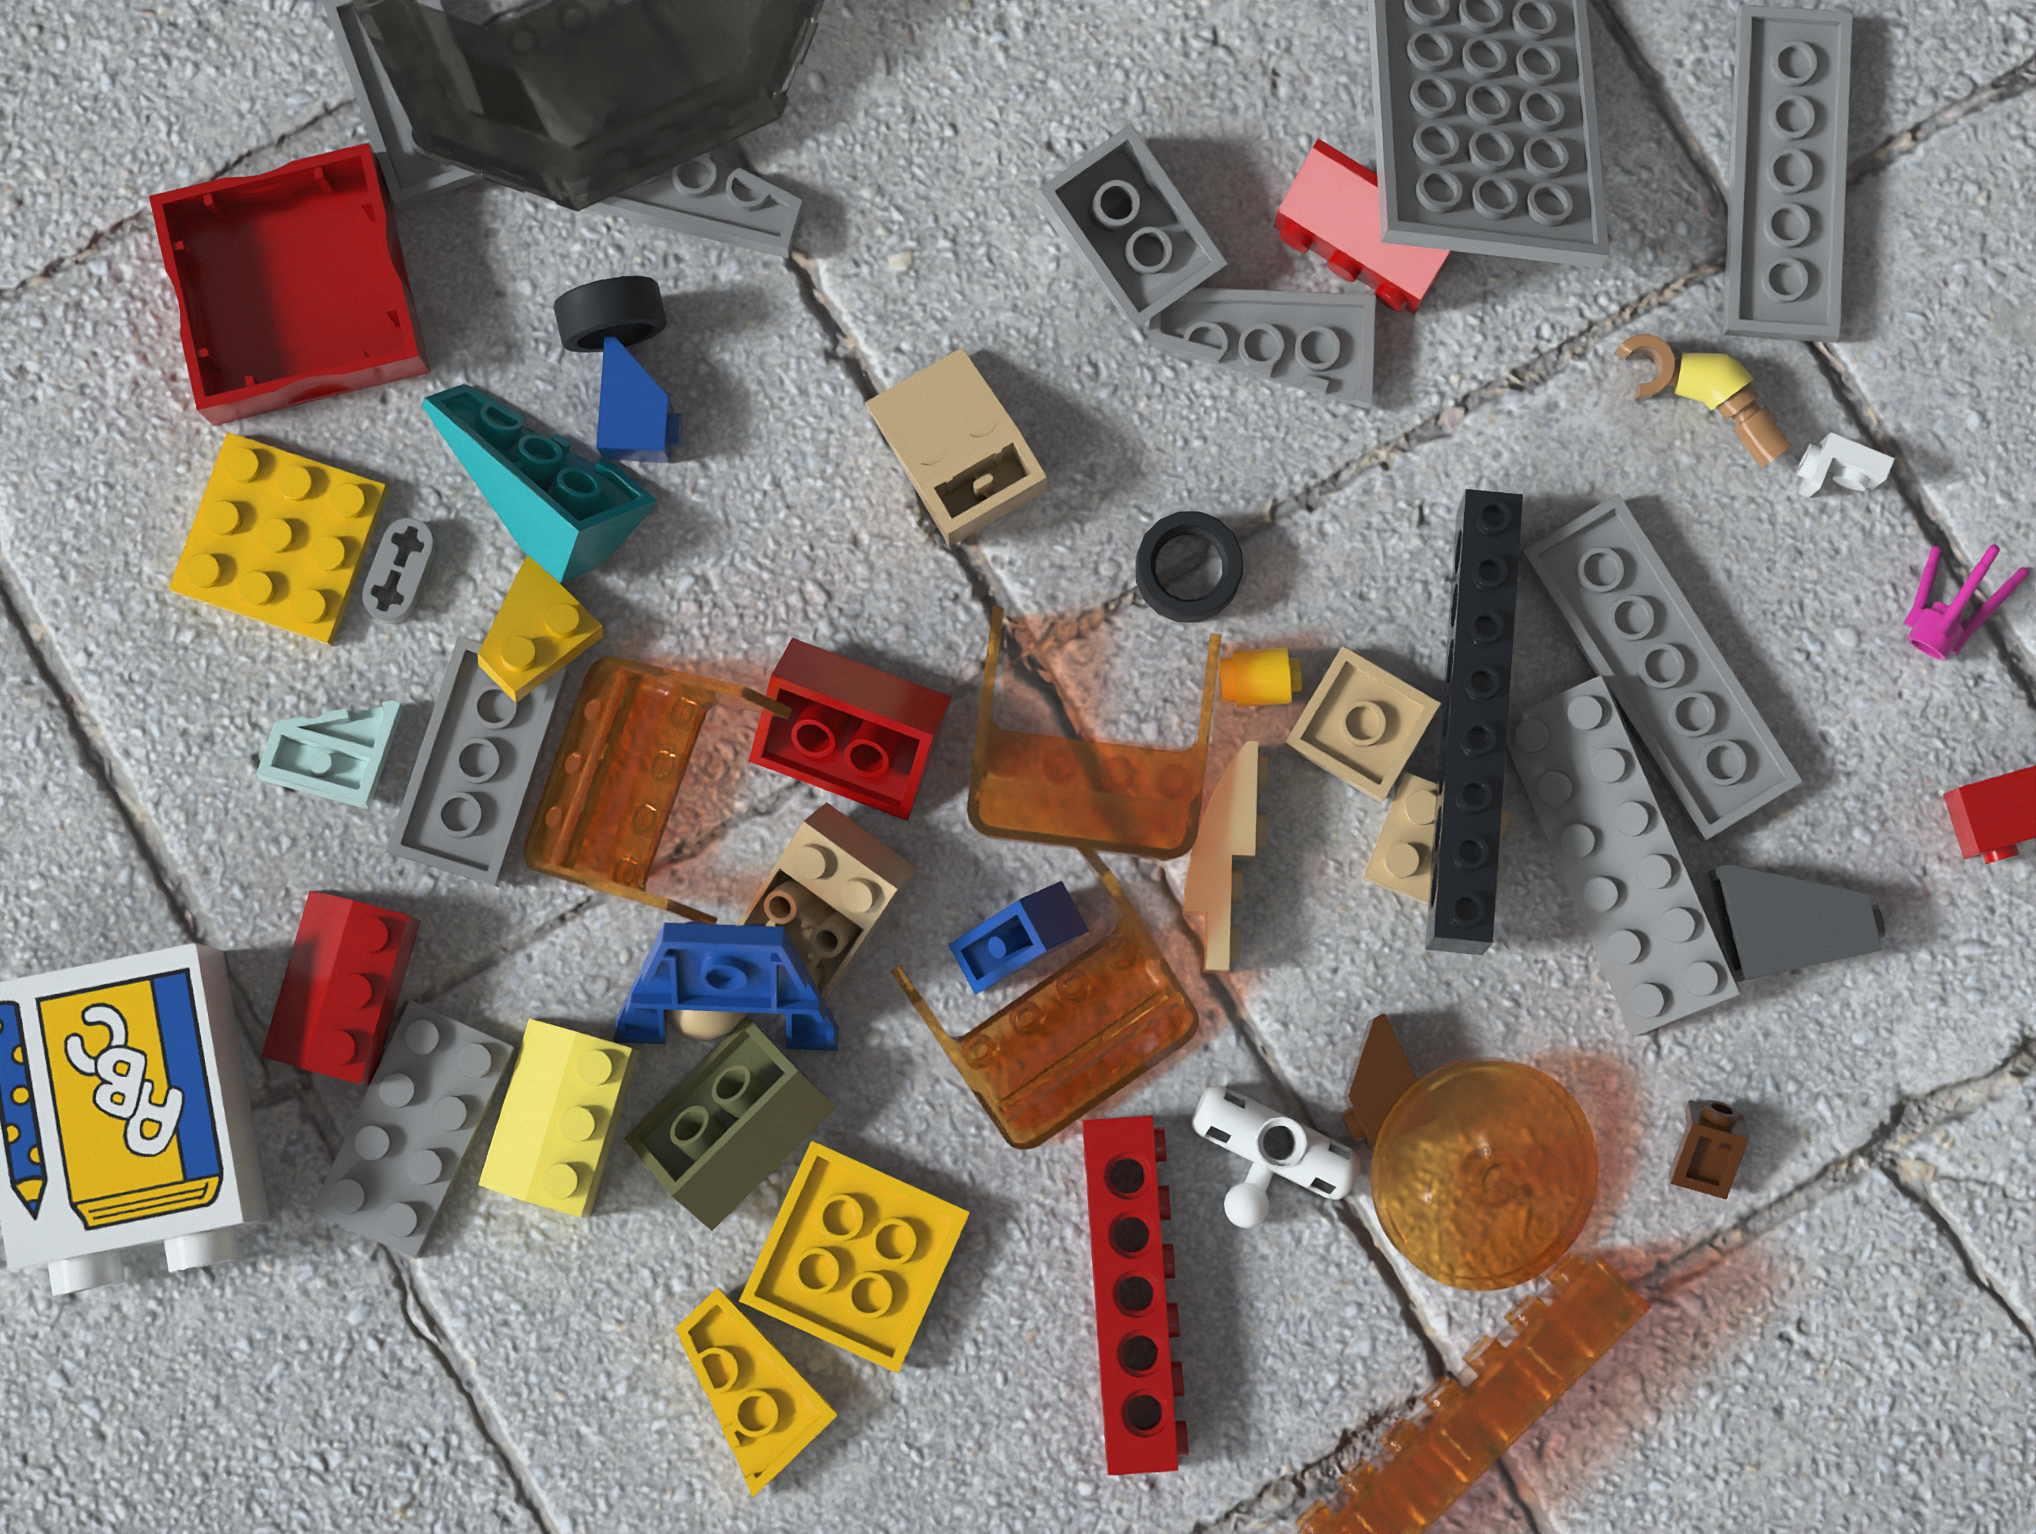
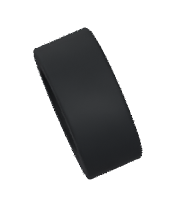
(610, 307)
(1196, 524)

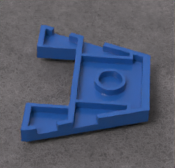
(725, 971)

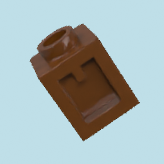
(1710, 1148)

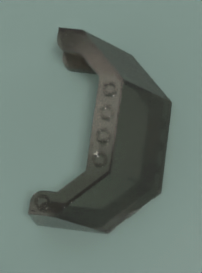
(588, 90)

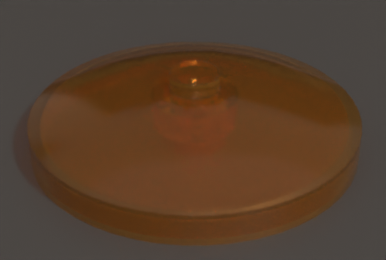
(1484, 1173)

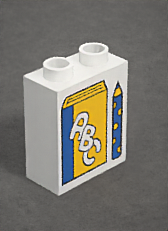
(124, 1117)

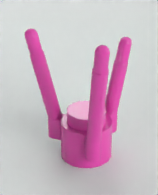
(1939, 629)

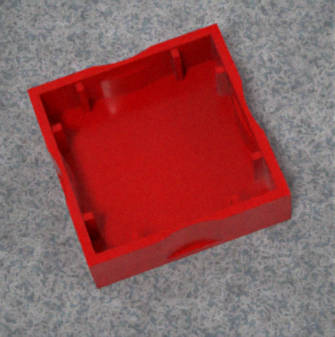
(289, 285)

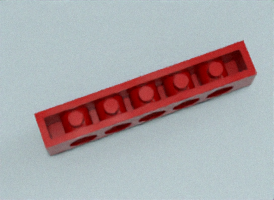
(1127, 1446)

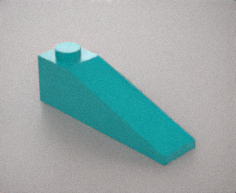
(548, 498)

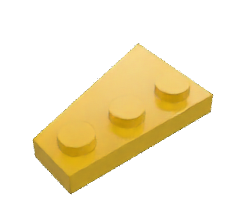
(755, 1391)

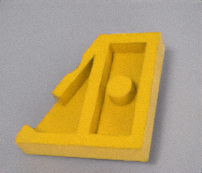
(535, 632)

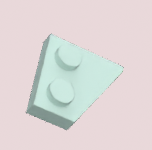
(332, 754)

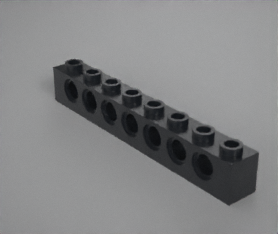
(1474, 723)

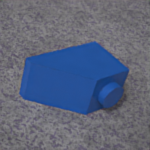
(634, 411)
(1018, 937)

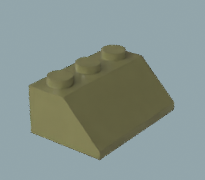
(729, 1124)

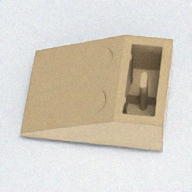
(958, 446)
(830, 893)

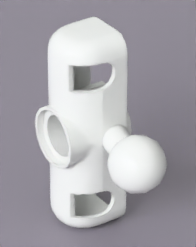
(1306, 1159)

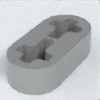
(387, 566)

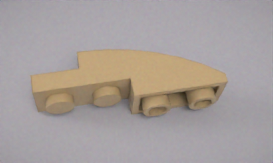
(1226, 833)

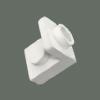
(1851, 463)

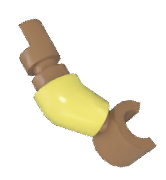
(1719, 384)

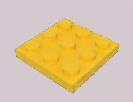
(279, 538)
(854, 1256)

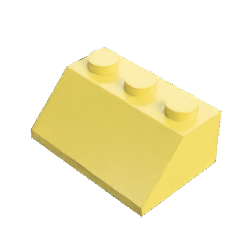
(559, 1118)

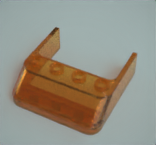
(622, 776)
(1077, 789)
(1073, 1032)

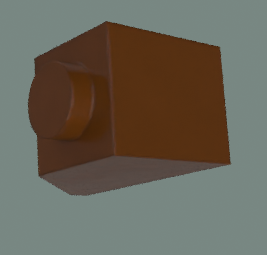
(1376, 1081)

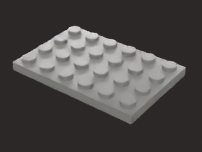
(1488, 128)

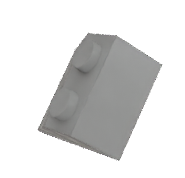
(1129, 227)

